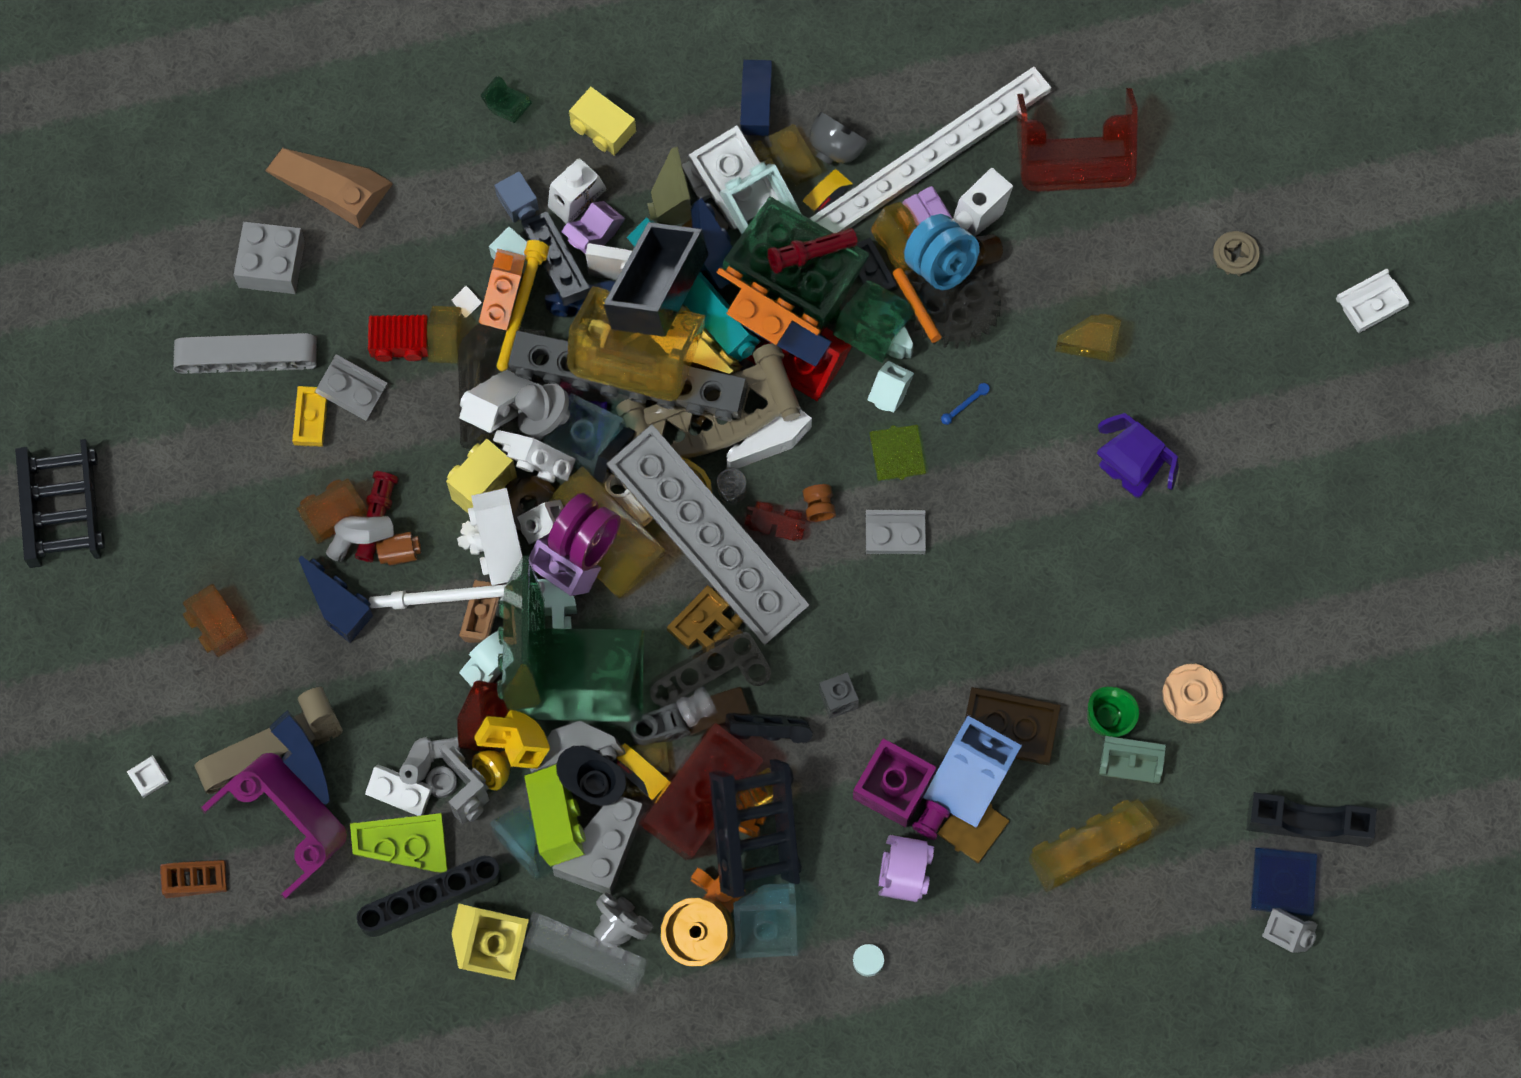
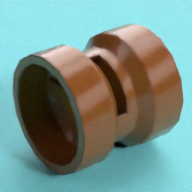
(819, 503)

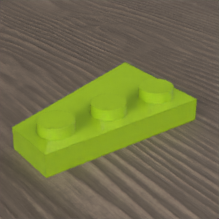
(403, 841)

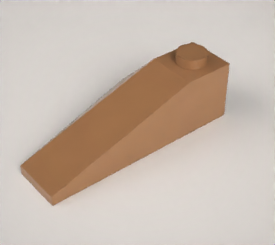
(338, 186)

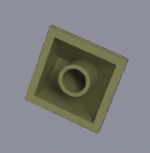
(670, 193)

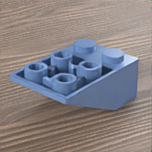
(972, 771)

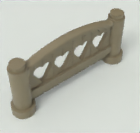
(766, 378)

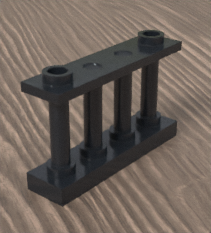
(30, 493)
(727, 822)

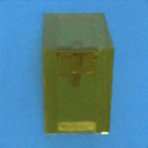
(444, 334)

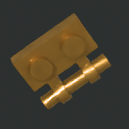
(700, 617)

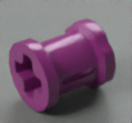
(931, 819)

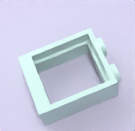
(757, 173)

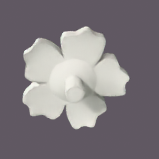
(468, 539)

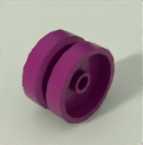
(584, 531)

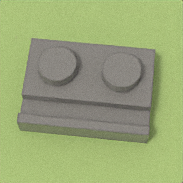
(350, 387)
(895, 532)

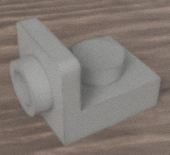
(1290, 931)

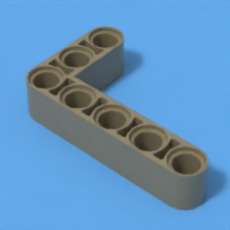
(316, 720)

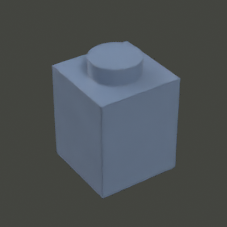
(516, 197)

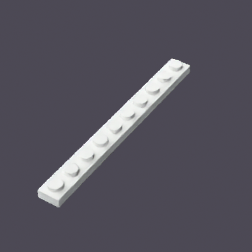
(932, 153)

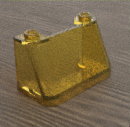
(629, 359)

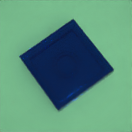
(1283, 881)

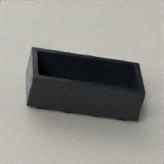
(656, 279)

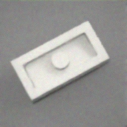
(388, 787)

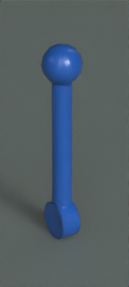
(983, 389)

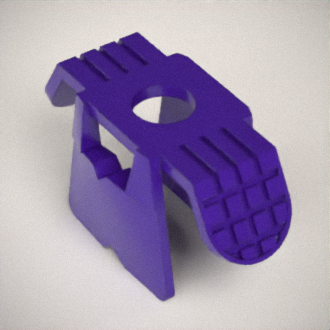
(1134, 455)

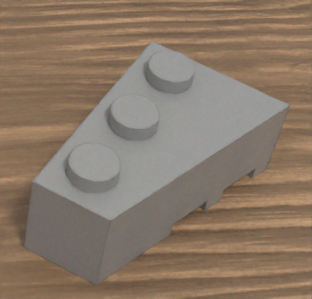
(605, 847)

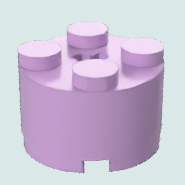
(904, 868)

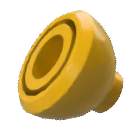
(493, 767)

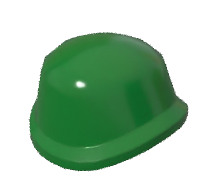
(1112, 712)

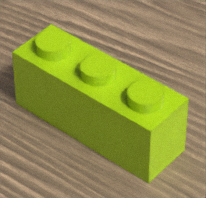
(554, 817)

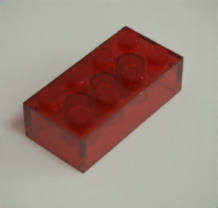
(683, 809)

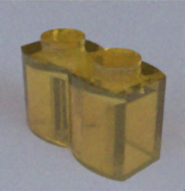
(893, 230)

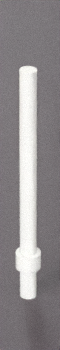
(401, 599)

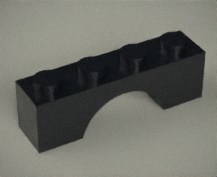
(1333, 824)

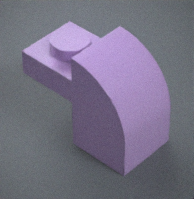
(595, 226)

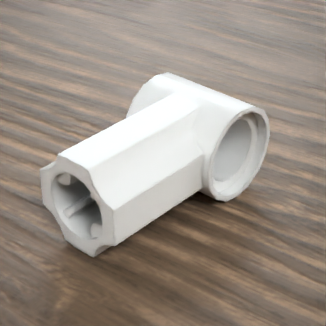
(628, 502)

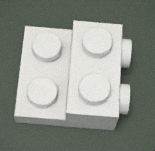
(535, 456)

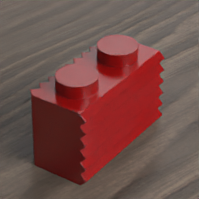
(398, 337)

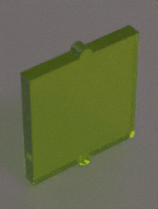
(897, 452)

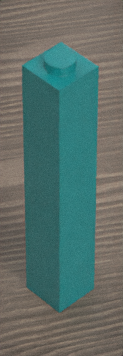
(706, 300)

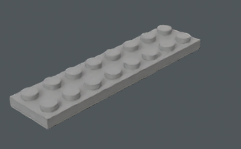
(707, 534)

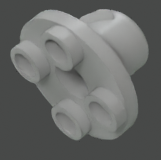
(541, 409)
(619, 921)

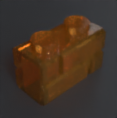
(327, 509)
(214, 620)

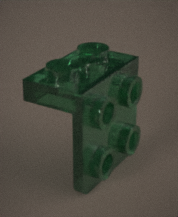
(873, 320)

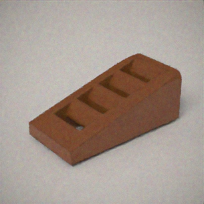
(192, 867)

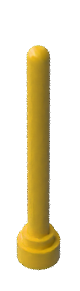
(535, 254)

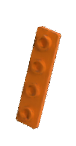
(762, 313)

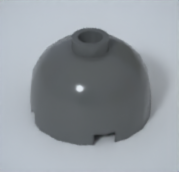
(835, 140)

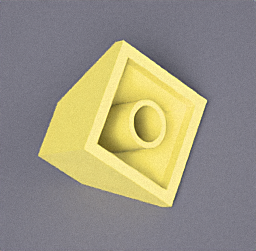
(488, 941)

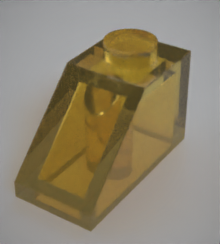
(1091, 338)

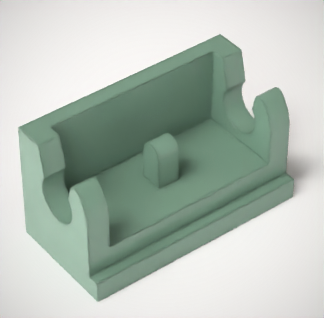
(1132, 759)

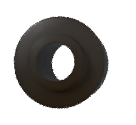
(990, 249)

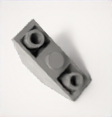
(580, 735)

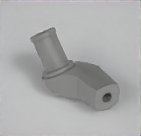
(360, 531)
(420, 758)

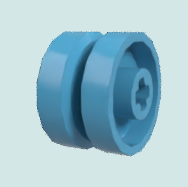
(941, 251)

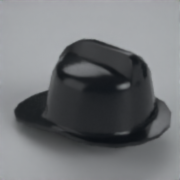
(590, 775)

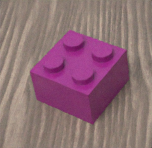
(894, 782)

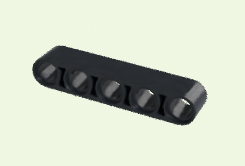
(413, 896)

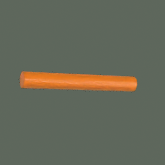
(920, 311)

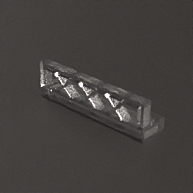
(586, 953)

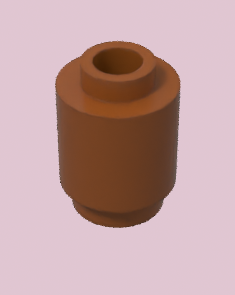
(398, 549)

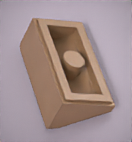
(479, 617)

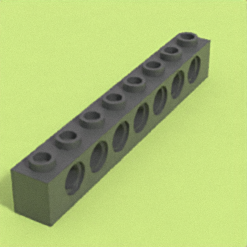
(529, 347)

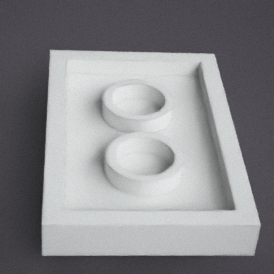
(724, 160)

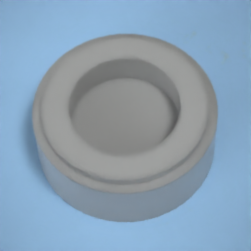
(442, 780)

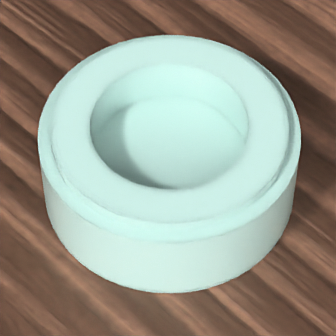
(868, 960)

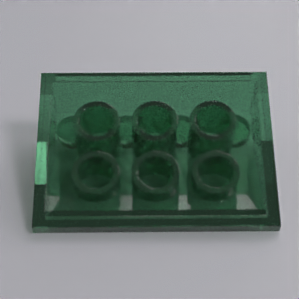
(811, 288)
(522, 640)
(592, 675)

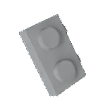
(469, 801)

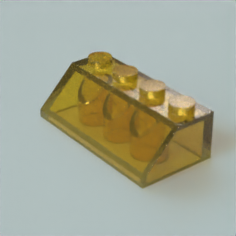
(633, 549)
(1092, 844)

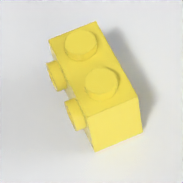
(602, 121)

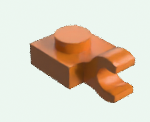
(712, 888)

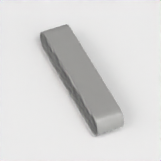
(244, 353)

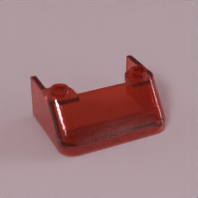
(1078, 161)

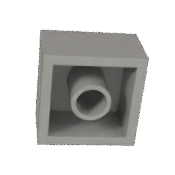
(269, 257)

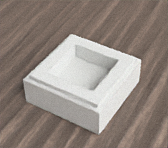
(148, 776)

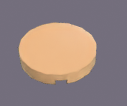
(1185, 699)

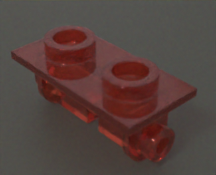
(765, 516)

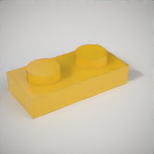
(309, 417)

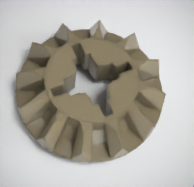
(1230, 241)

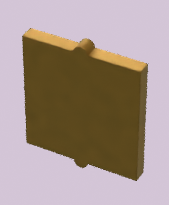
(972, 840)

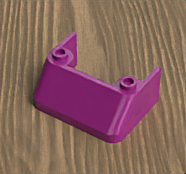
(322, 829)

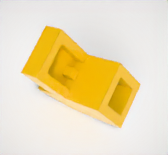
(518, 735)

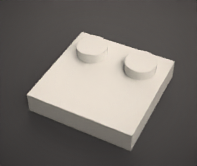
(606, 261)

